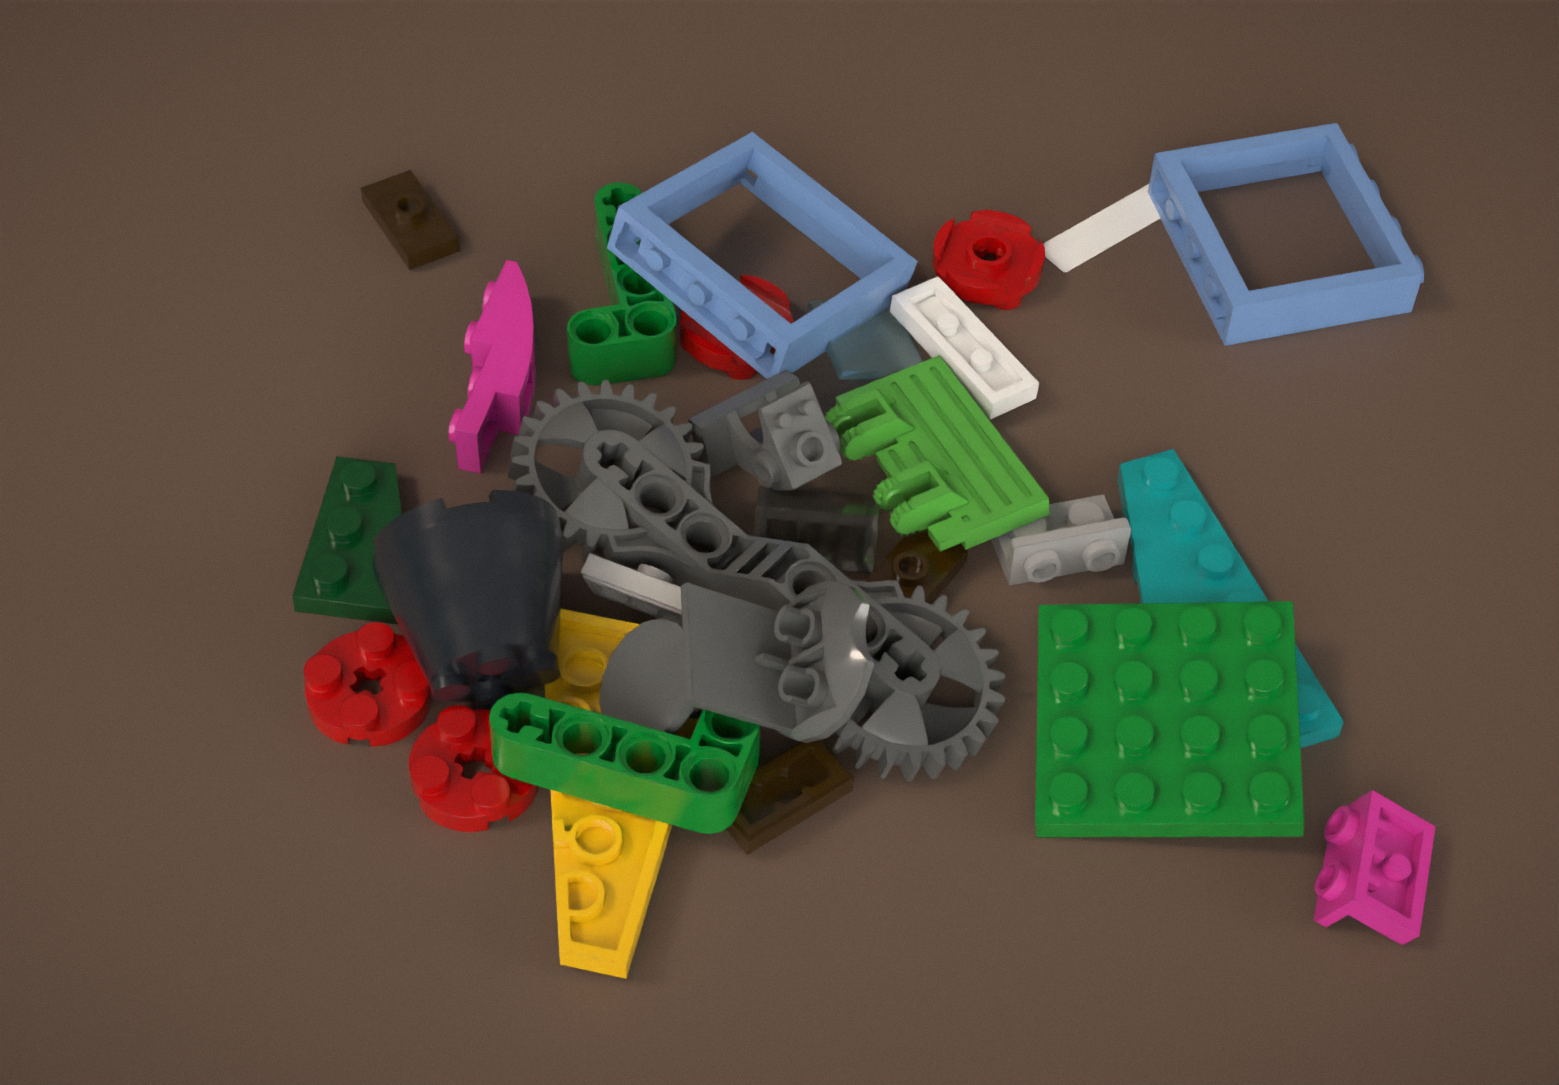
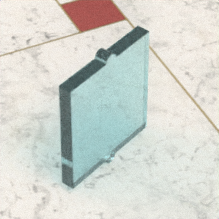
(871, 347)

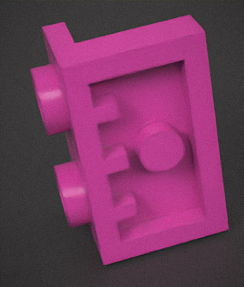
(1375, 867)

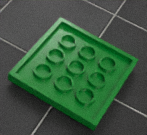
(1168, 721)

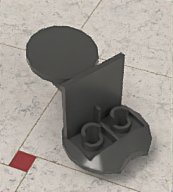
(765, 666)

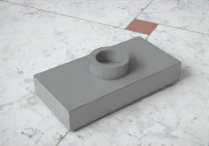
(643, 590)

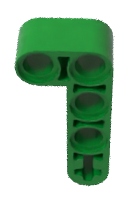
(638, 329)
(540, 742)

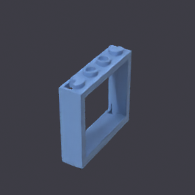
(718, 298)
(1296, 306)

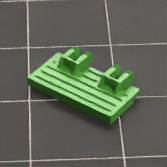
(939, 457)

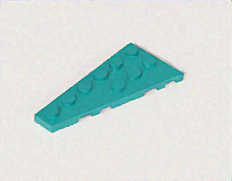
(1189, 558)

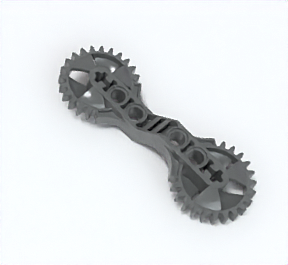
(642, 460)

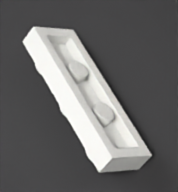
(966, 345)

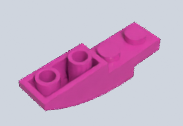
(501, 369)

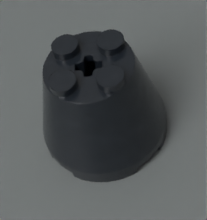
(476, 593)

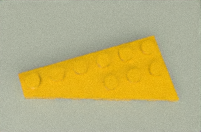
(601, 854)

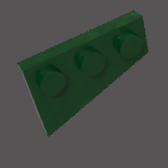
(338, 564)

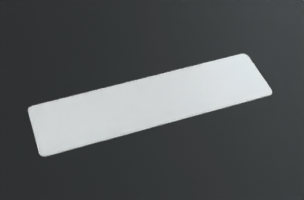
(1101, 230)

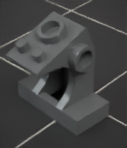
(788, 446)

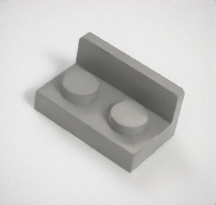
(1070, 540)

